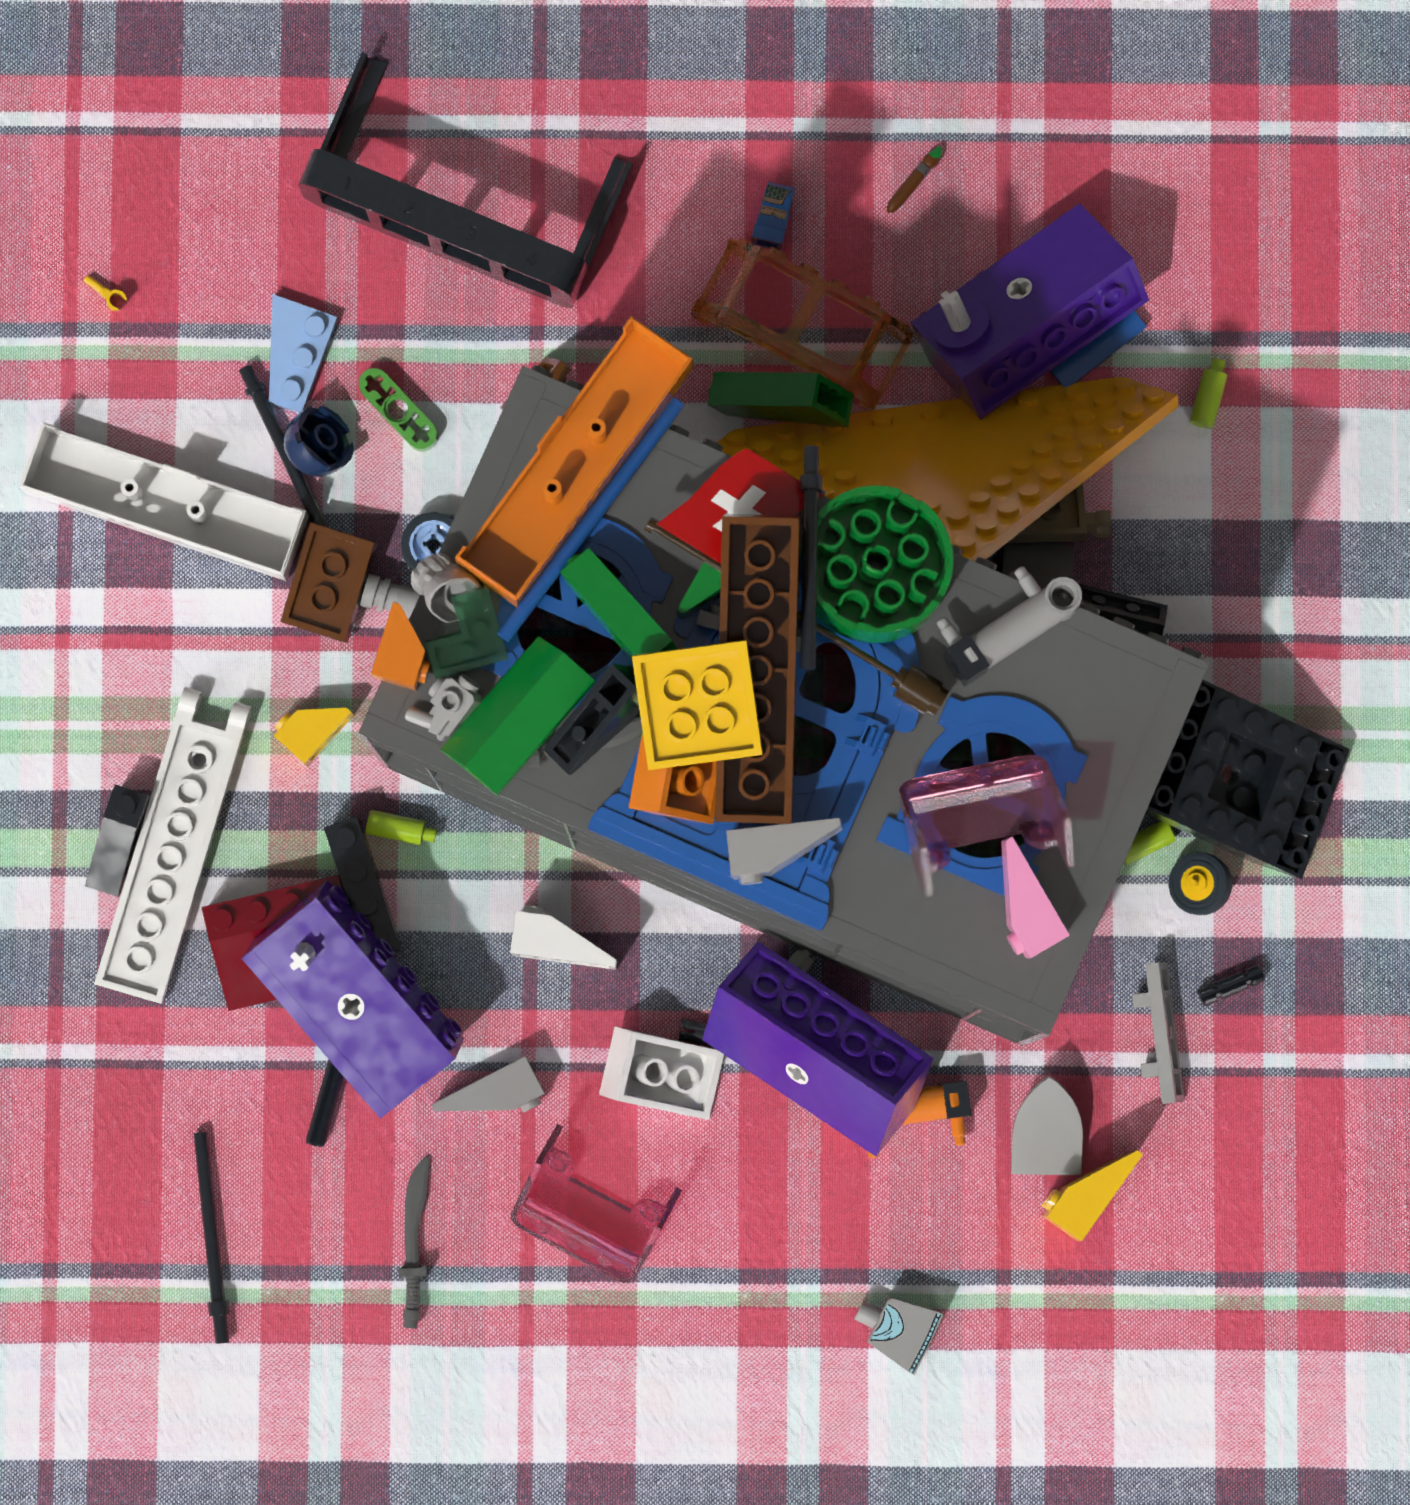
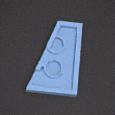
(297, 351)

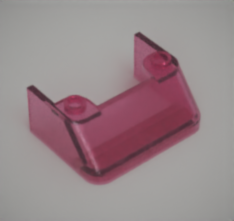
(982, 806)
(585, 1220)

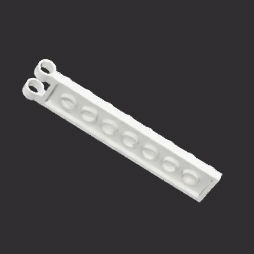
(171, 852)

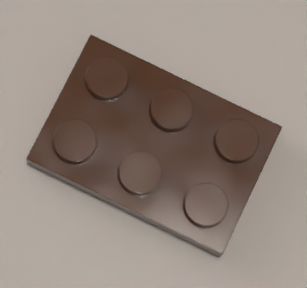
(328, 582)

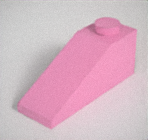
(1028, 910)

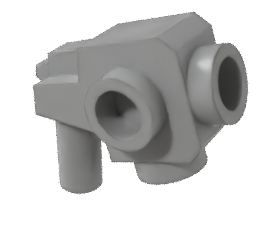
(453, 703)

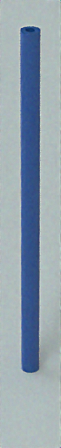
(590, 519)

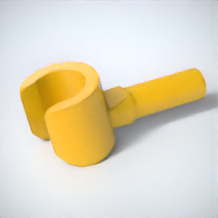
(104, 291)

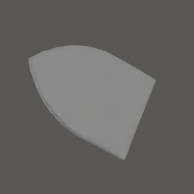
(1047, 1132)

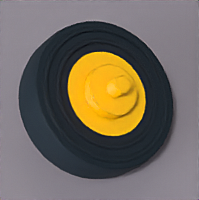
(1200, 883)

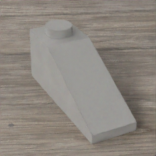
(769, 849)
(502, 1090)

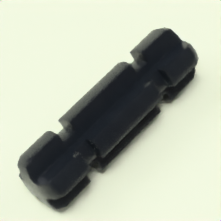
(1231, 985)

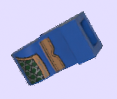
(773, 216)

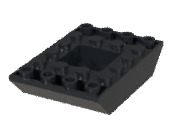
(1276, 785)

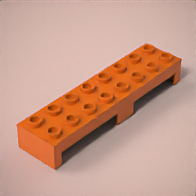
(576, 461)

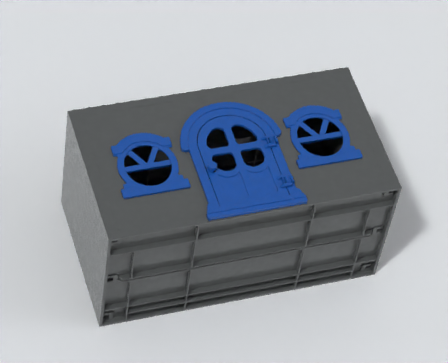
(1079, 695)

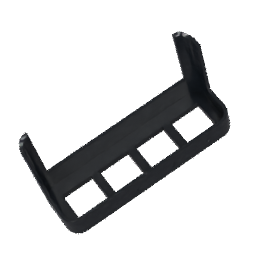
(442, 225)

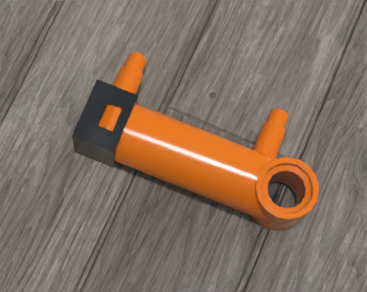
(940, 1103)

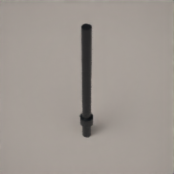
(810, 485)
(218, 1306)

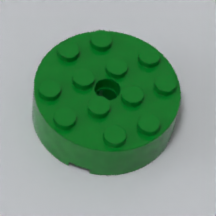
(909, 541)

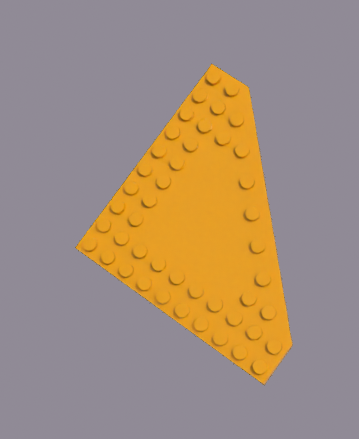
(975, 474)

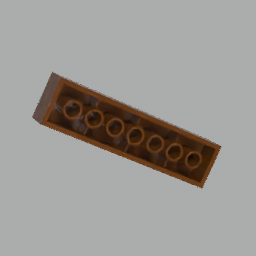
(762, 607)

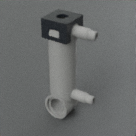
(975, 654)

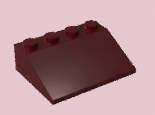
(236, 924)

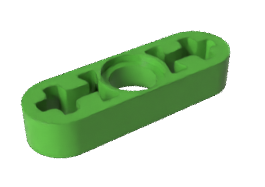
(374, 397)

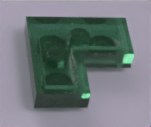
(475, 643)

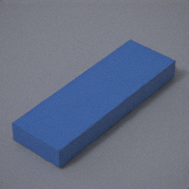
(1098, 350)

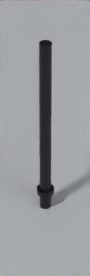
(256, 391)

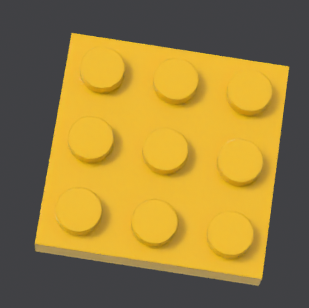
(697, 704)

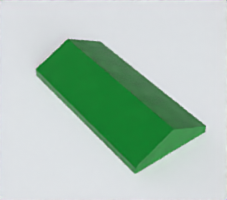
(518, 715)

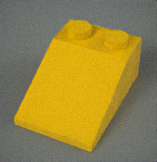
(1083, 1200)

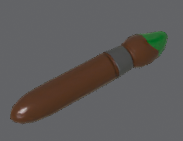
(929, 161)

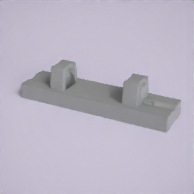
(1164, 1031)

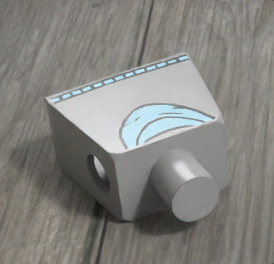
(900, 1330)

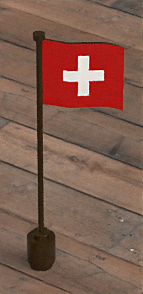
(758, 487)

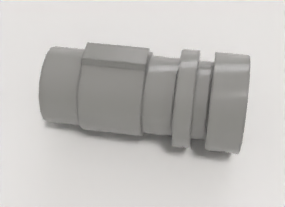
(384, 593)

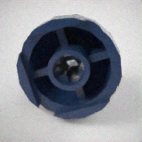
(317, 442)

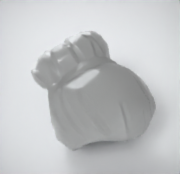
(439, 579)

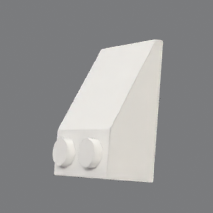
(548, 939)
(661, 1073)

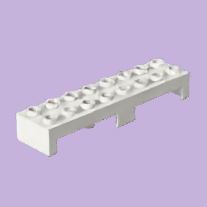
(164, 502)

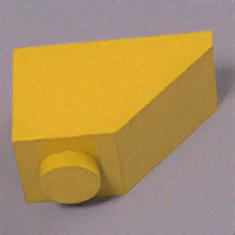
(311, 730)

